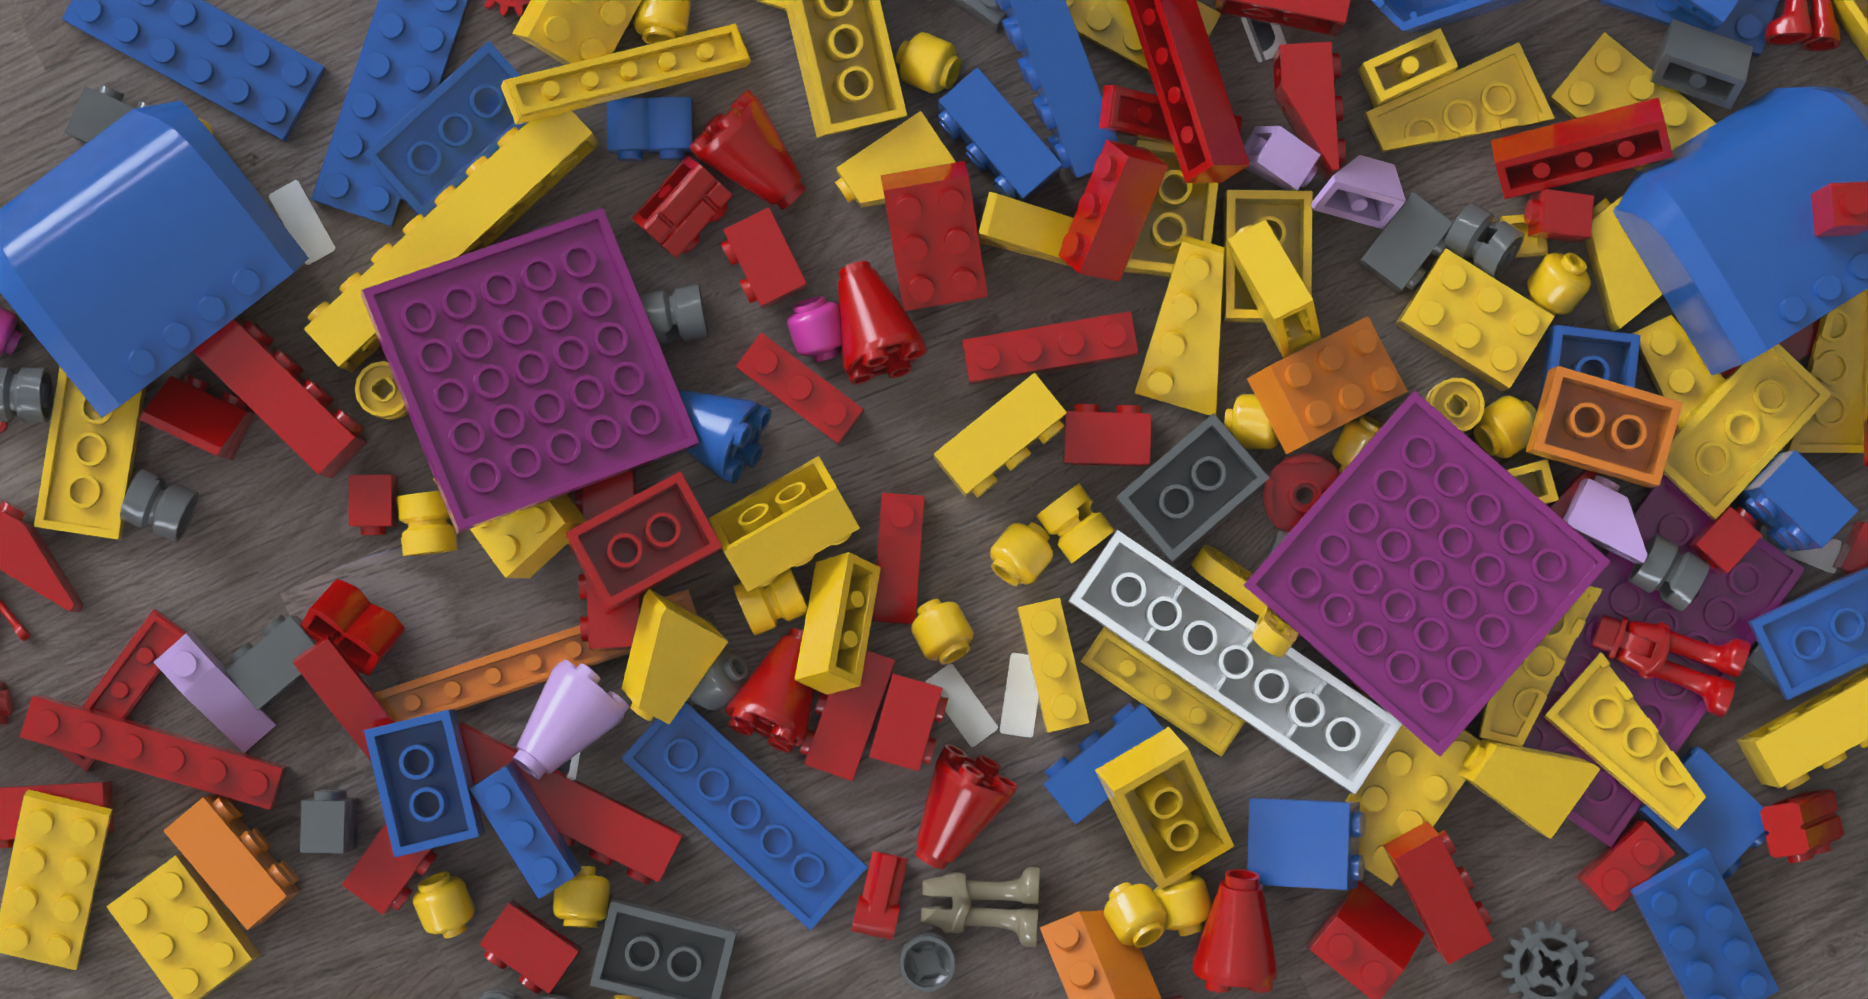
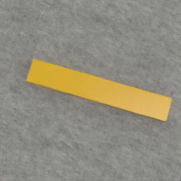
(625, 73)

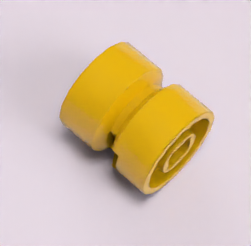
(379, 393)
(1458, 402)
(426, 523)
(1075, 523)
(775, 601)

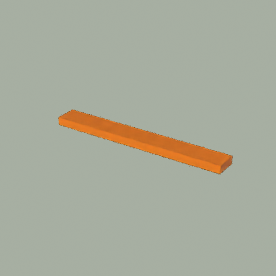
(499, 672)

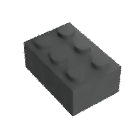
(1191, 488)
(662, 954)

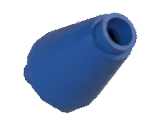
(726, 432)

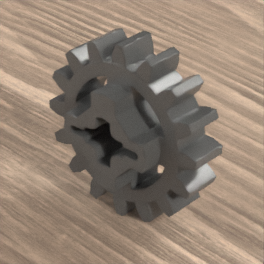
(1563, 955)

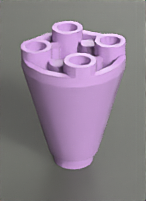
(566, 719)

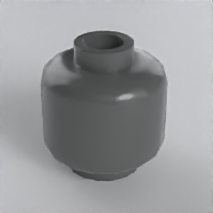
(721, 681)

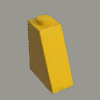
(902, 149)
(1023, 228)
(1618, 270)
(1275, 288)
(668, 657)
(1529, 782)

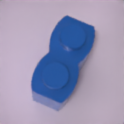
(649, 127)

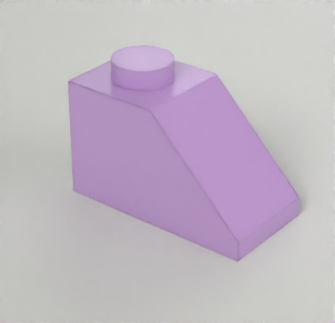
(1280, 157)
(1362, 192)
(1606, 518)

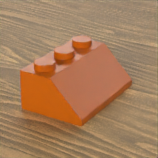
(1094, 960)

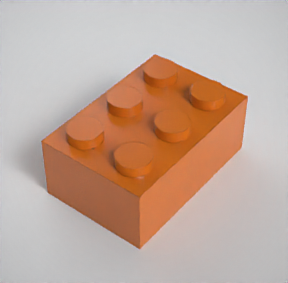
(1326, 384)
(1604, 427)
(233, 859)

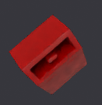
(1306, 96)

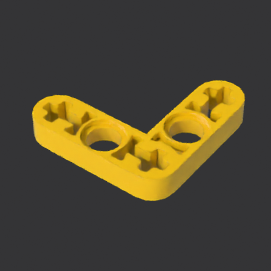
(1222, 571)

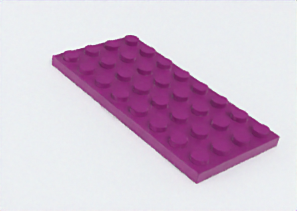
(1714, 616)

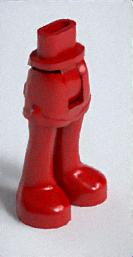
(1794, 26)
(1646, 649)

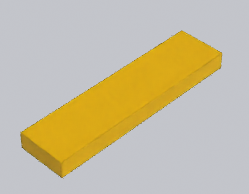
(1162, 691)

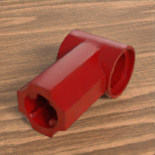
(879, 906)

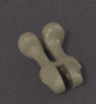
(963, 891)

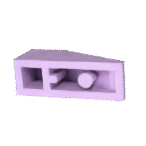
(213, 692)

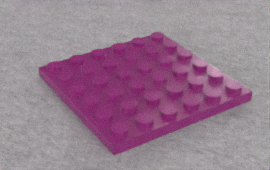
(529, 369)
(1426, 573)

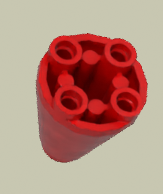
(750, 152)
(874, 327)
(772, 699)
(960, 804)
(1237, 938)

